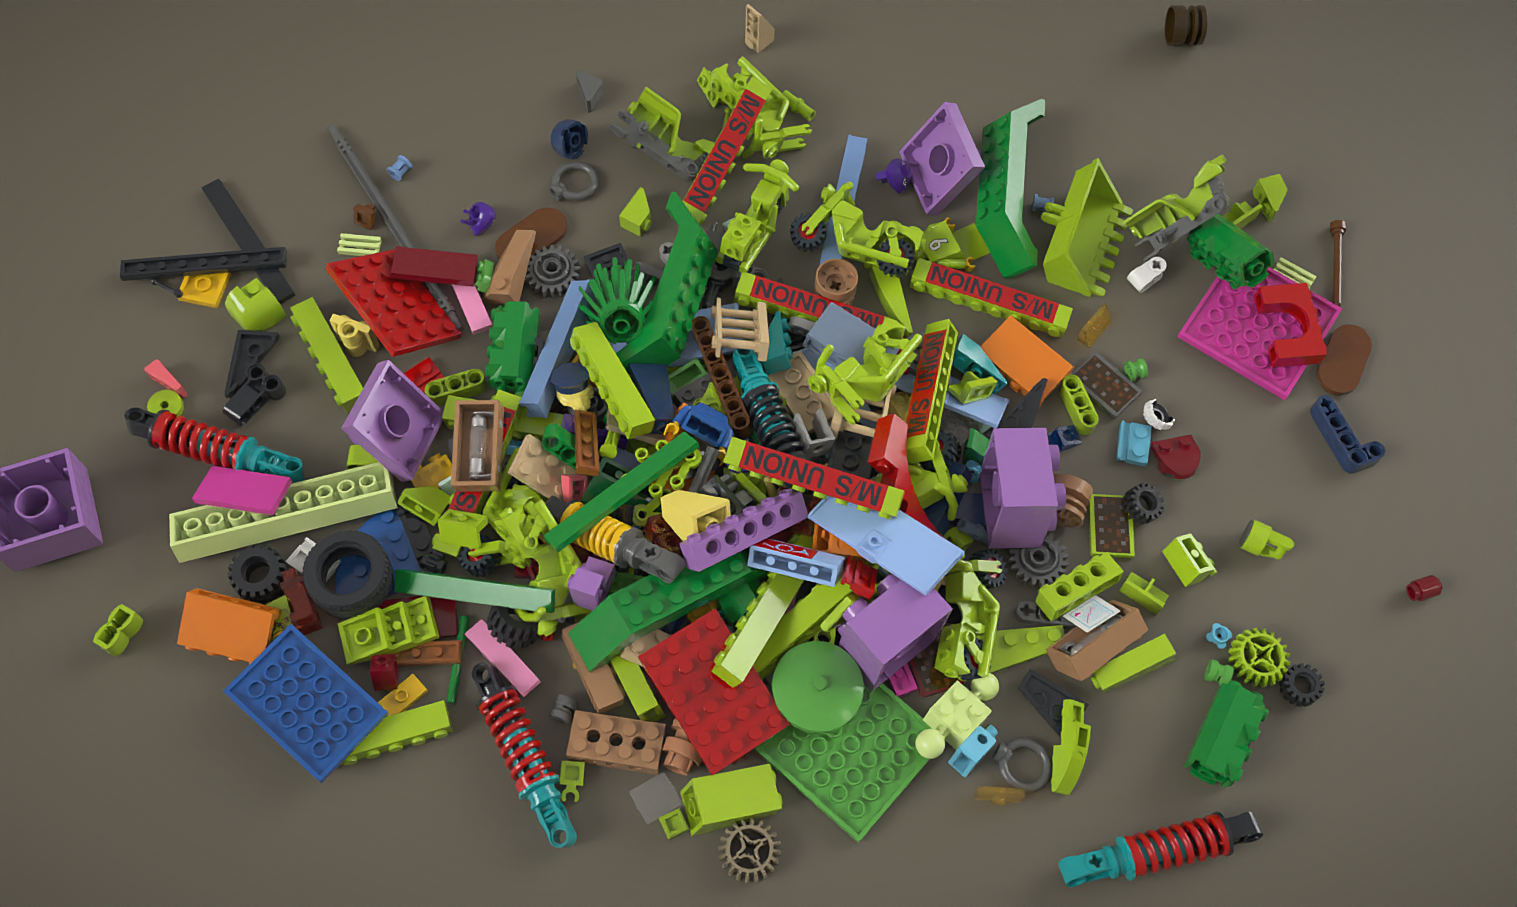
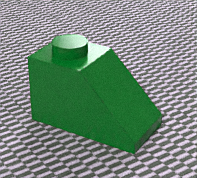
(975, 447)

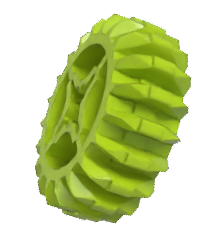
(1247, 643)

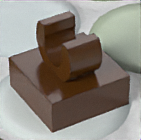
(365, 215)

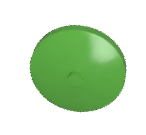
(817, 687)

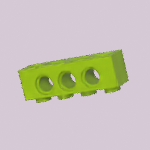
(1055, 605)

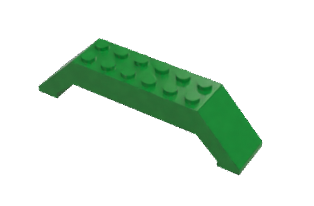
(1003, 190)
(677, 293)
(654, 603)

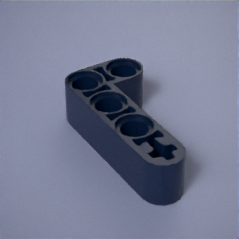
(1324, 414)

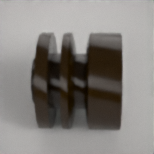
(1186, 25)

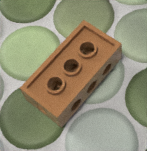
(612, 728)

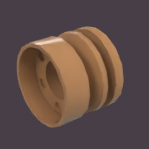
(836, 281)
(1077, 499)

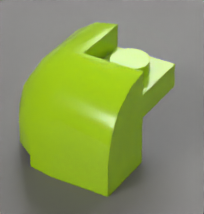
(254, 307)

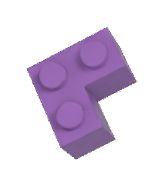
(591, 583)

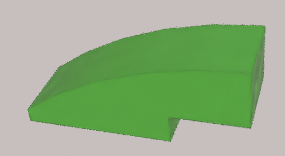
(687, 374)

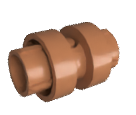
(680, 752)

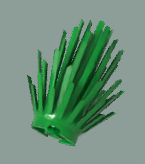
(619, 307)

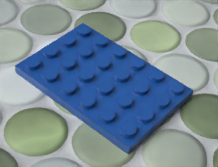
(306, 703)

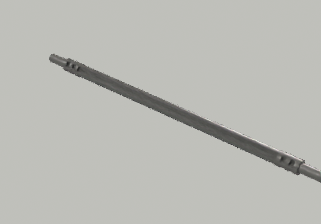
(389, 218)

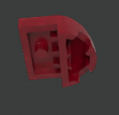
(1177, 456)

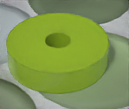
(163, 398)

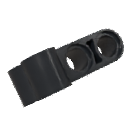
(253, 394)

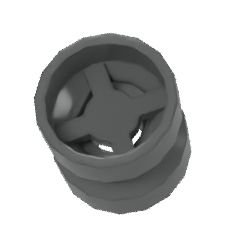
(564, 709)

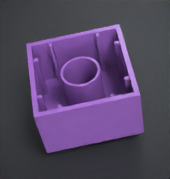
(1020, 487)
(46, 510)
(891, 628)

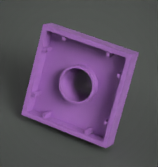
(942, 158)
(393, 421)

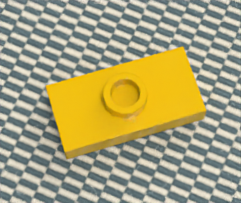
(404, 696)

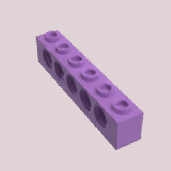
(792, 511)

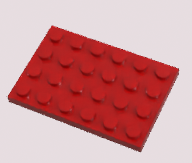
(395, 309)
(715, 717)

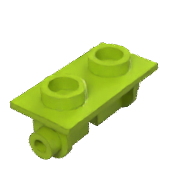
(703, 81)

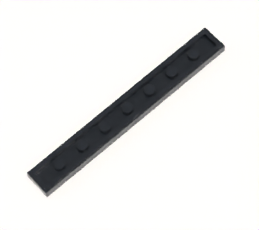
(245, 237)
(203, 264)

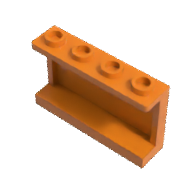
(1025, 358)
(226, 625)

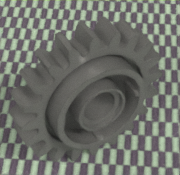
(542, 280)
(1042, 572)

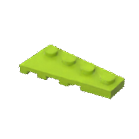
(1021, 645)

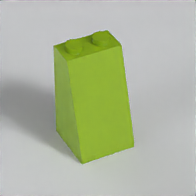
(729, 797)

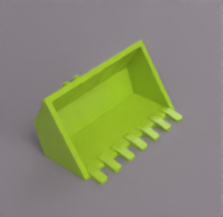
(1084, 232)

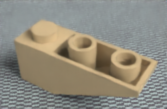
(758, 30)

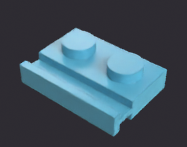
(1133, 443)

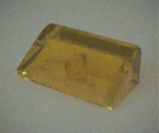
(1095, 326)

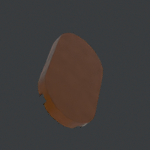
(549, 228)
(1345, 359)

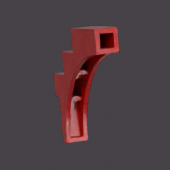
(890, 458)

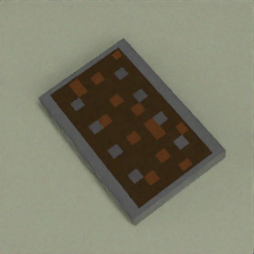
(1106, 385)

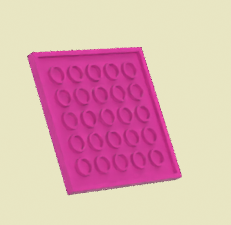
(1237, 336)

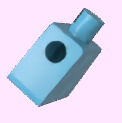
(973, 749)

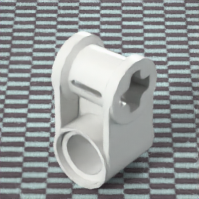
(1147, 274)

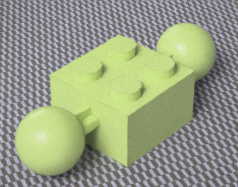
(956, 716)

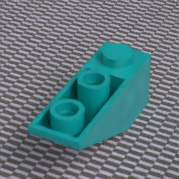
(779, 352)
(971, 357)

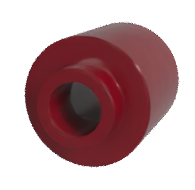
(1424, 588)

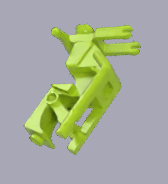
(766, 129)
(869, 380)
(554, 566)

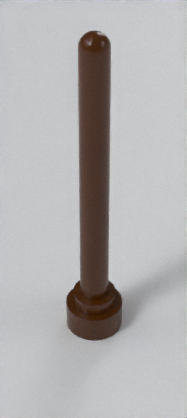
(1337, 228)

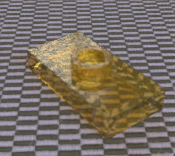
(999, 795)

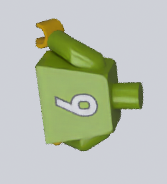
(943, 248)

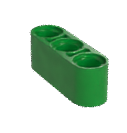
(560, 444)

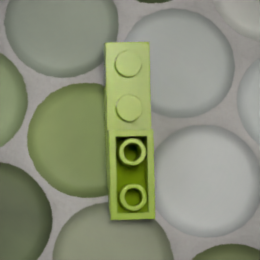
(1071, 754)

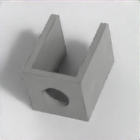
(823, 431)

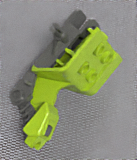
(654, 131)
(1181, 215)

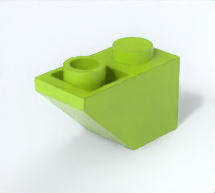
(1270, 194)

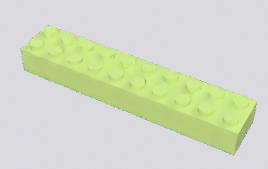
(303, 508)

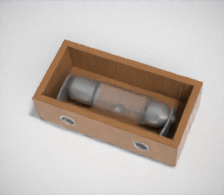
(477, 445)
(1099, 645)

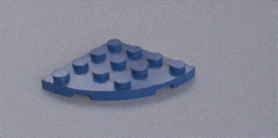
(390, 533)

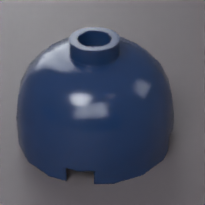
(569, 138)

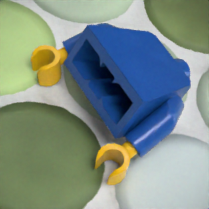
(704, 423)

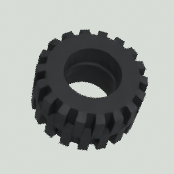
(247, 563)
(509, 630)

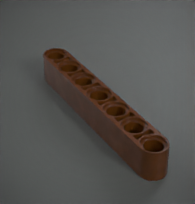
(723, 384)

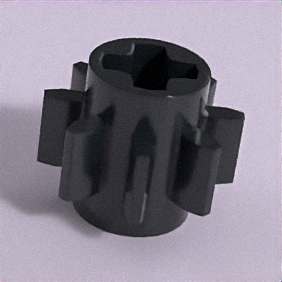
(434, 563)

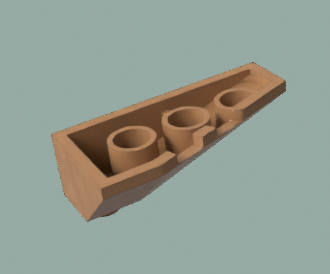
(511, 269)

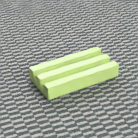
(360, 243)
(1294, 272)

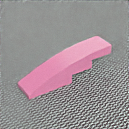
(472, 308)
(503, 658)

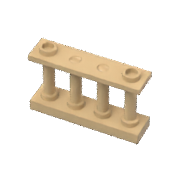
(759, 325)
(840, 424)

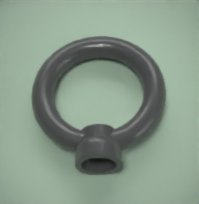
(559, 191)
(1003, 753)

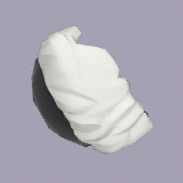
(1157, 415)

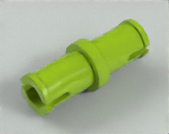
(798, 106)

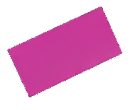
(242, 490)

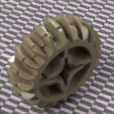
(739, 857)

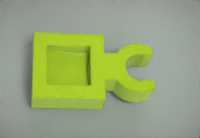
(571, 775)

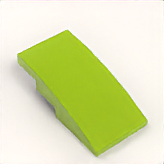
(388, 630)

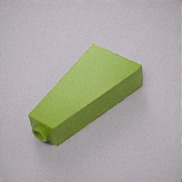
(1134, 664)
(638, 689)

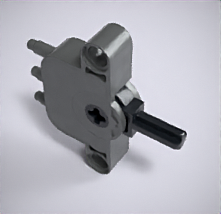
(721, 275)

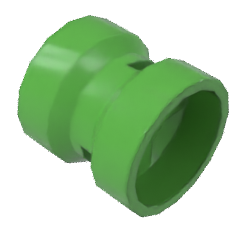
(1218, 672)

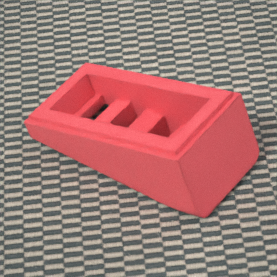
(161, 375)
(568, 487)

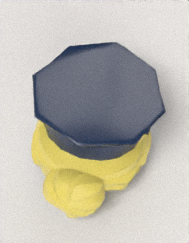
(573, 386)

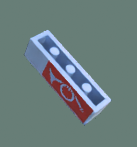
(796, 561)

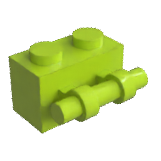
(1189, 560)

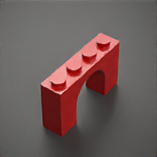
(1297, 302)

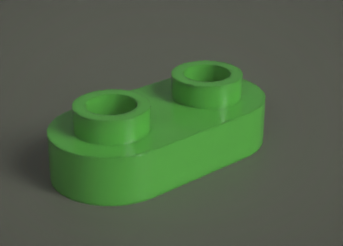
(484, 276)

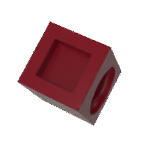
(384, 672)

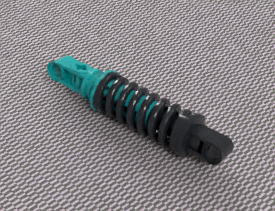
(767, 410)

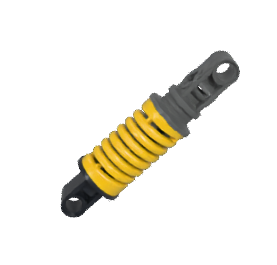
(620, 543)

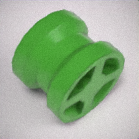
(1136, 369)

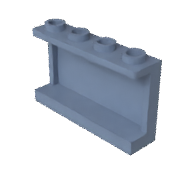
(842, 331)

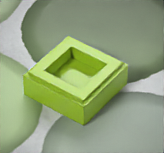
(674, 823)

